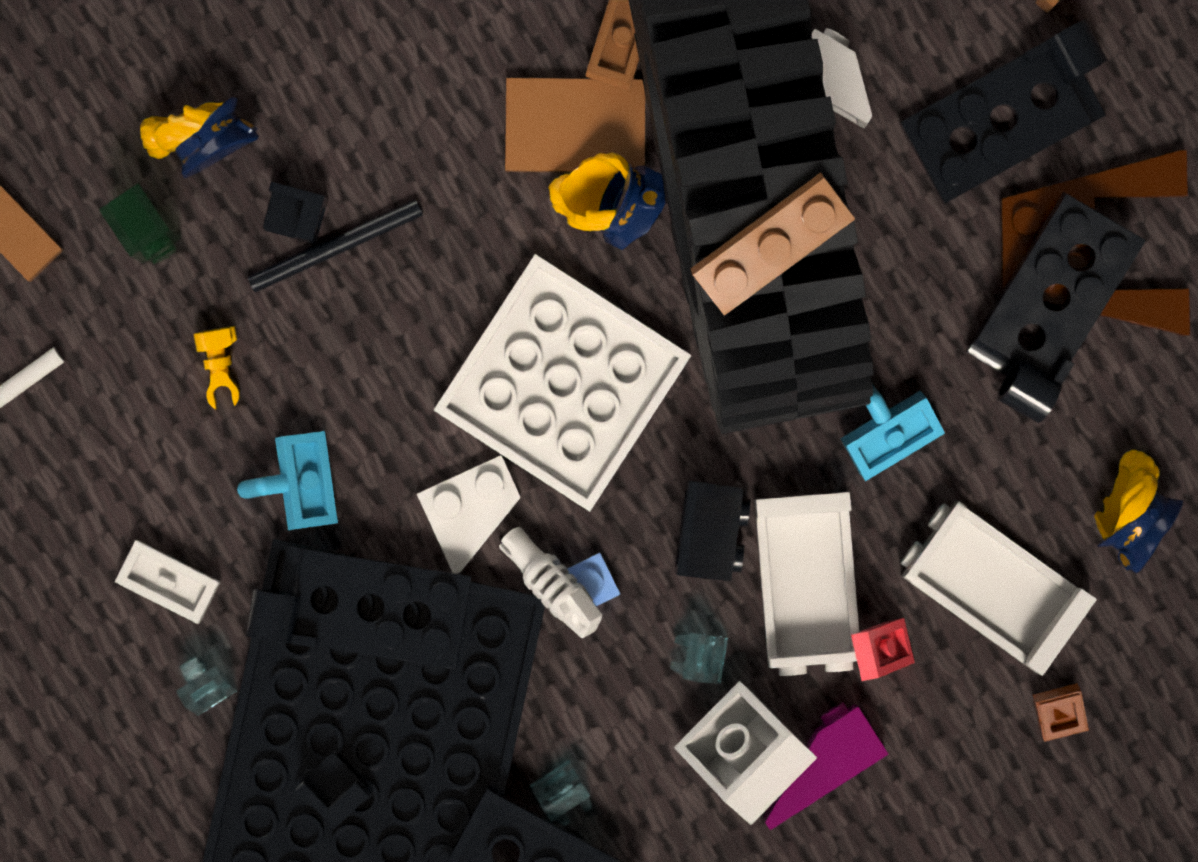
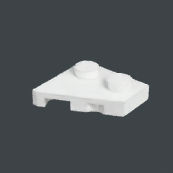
(469, 509)

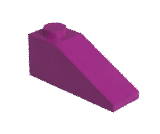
(842, 749)

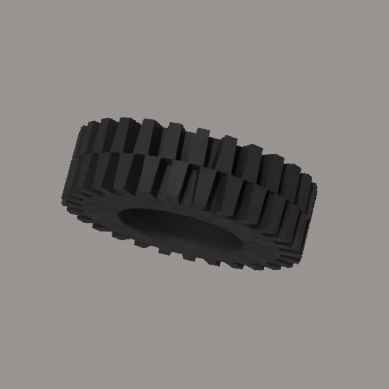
(735, 134)

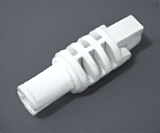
(552, 583)

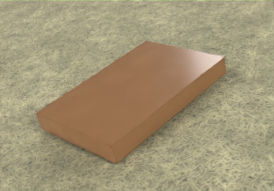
(565, 121)

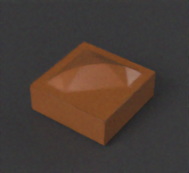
(1060, 712)

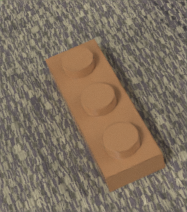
(772, 244)

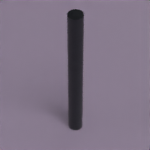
(335, 245)

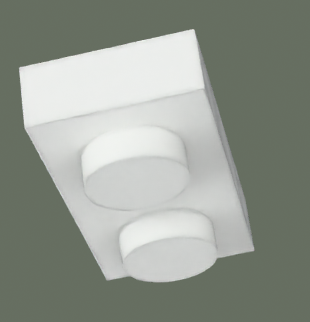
(167, 581)

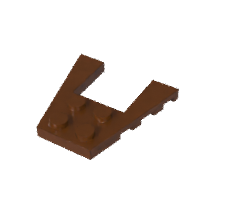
(1152, 178)

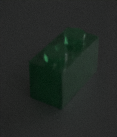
(141, 225)

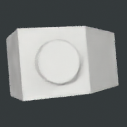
(843, 77)

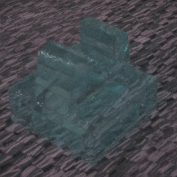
(703, 657)
(204, 686)
(561, 792)

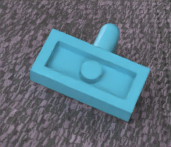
(891, 433)
(302, 479)

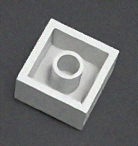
(745, 753)

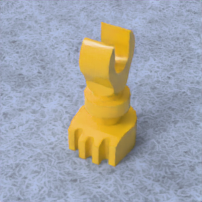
(217, 362)

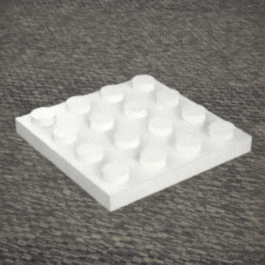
(562, 382)

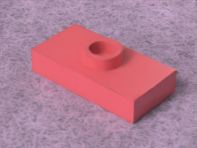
(882, 649)

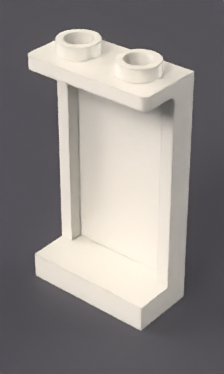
(807, 581)
(996, 586)

